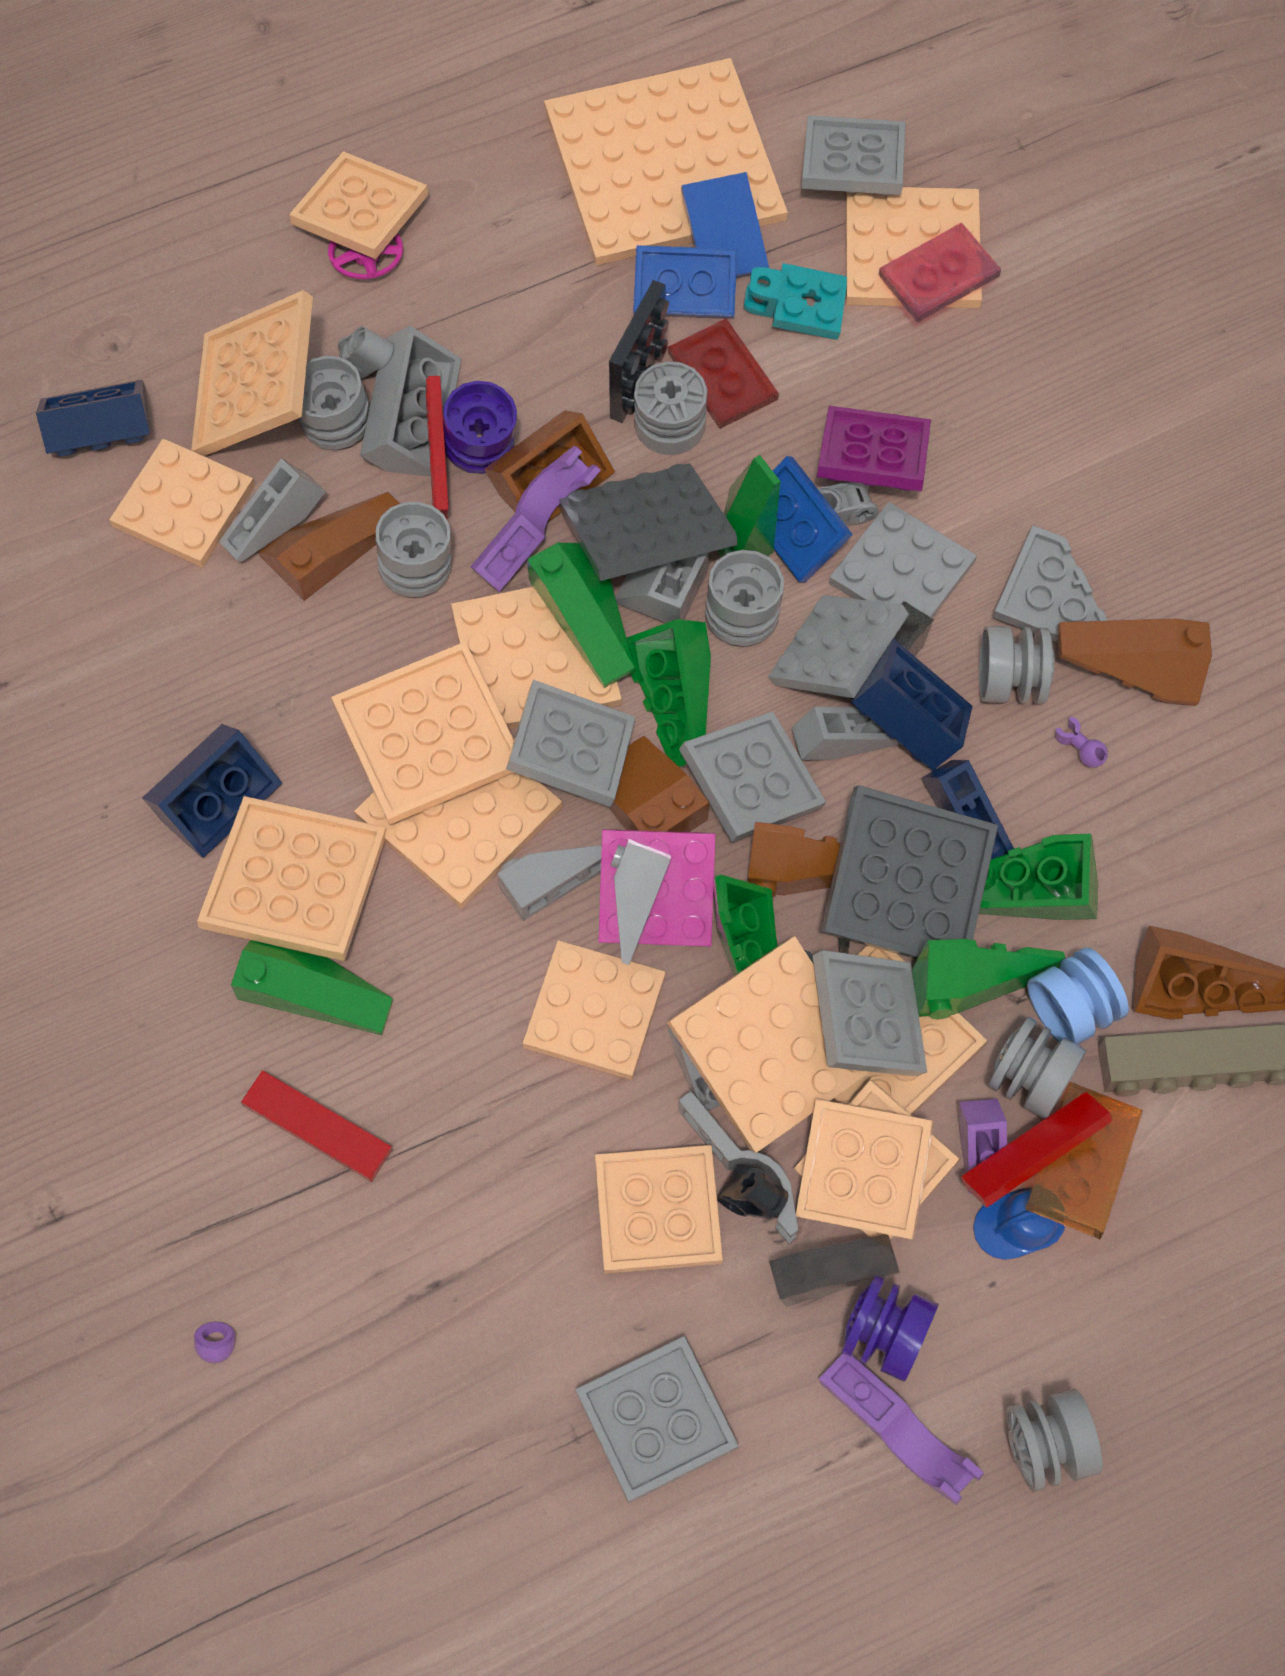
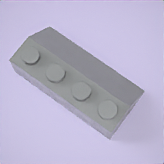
(398, 412)

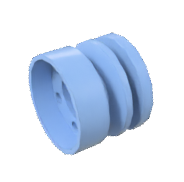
(1078, 996)

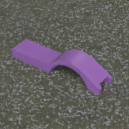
(527, 525)
(899, 1428)

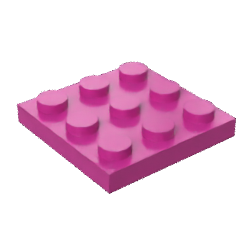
(685, 896)

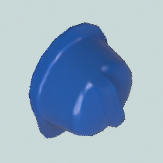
(1011, 1231)

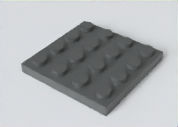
(646, 521)
(907, 874)

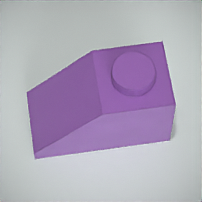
(981, 1131)

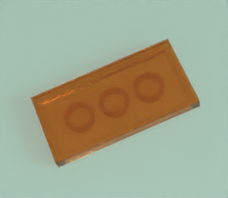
(1085, 1181)

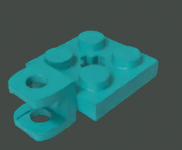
(785, 295)

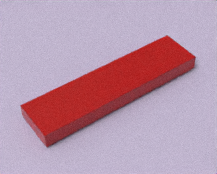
(436, 444)
(316, 1126)
(1036, 1149)

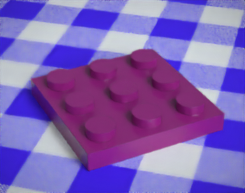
(874, 448)

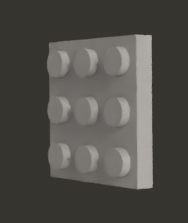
(854, 155)
(903, 562)
(838, 645)
(571, 743)
(752, 775)
(869, 1014)
(656, 1419)

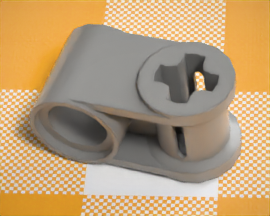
(365, 350)
(851, 502)

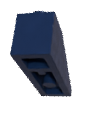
(960, 791)

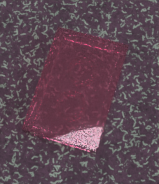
(939, 272)

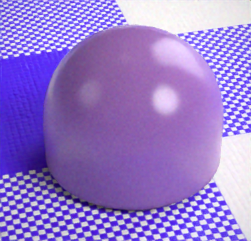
(214, 1351)

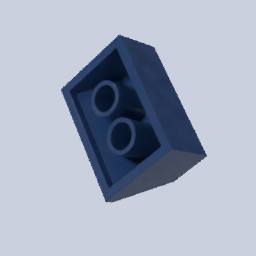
(94, 418)
(914, 706)
(208, 786)

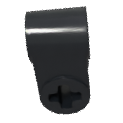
(751, 1194)

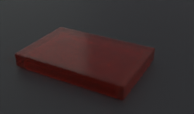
(729, 370)

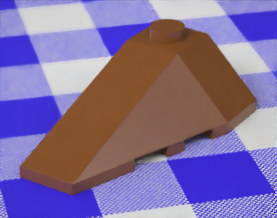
(326, 546)
(1152, 654)
(789, 861)
(1193, 976)

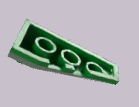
(753, 508)
(583, 609)
(674, 676)
(1044, 880)
(744, 920)
(960, 975)
(309, 987)

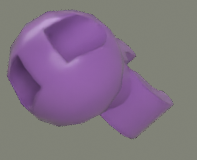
(1089, 750)

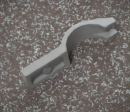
(730, 1156)

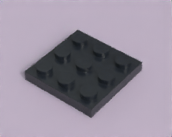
(638, 350)

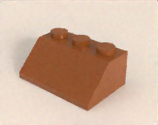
(526, 460)

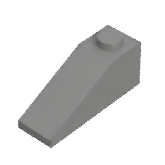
(275, 508)
(838, 733)
(546, 877)
(636, 886)

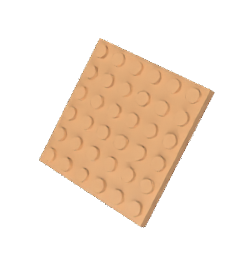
(647, 137)

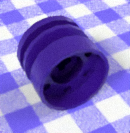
(473, 411)
(889, 1328)

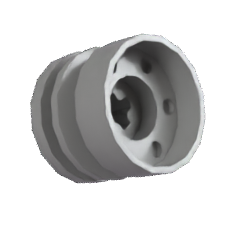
(333, 403)
(670, 408)
(413, 549)
(744, 597)
(1019, 665)
(1036, 1068)
(1061, 1437)

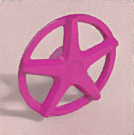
(368, 262)

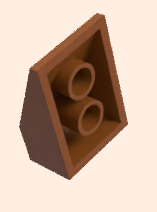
(656, 793)

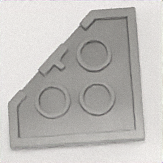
(1046, 587)

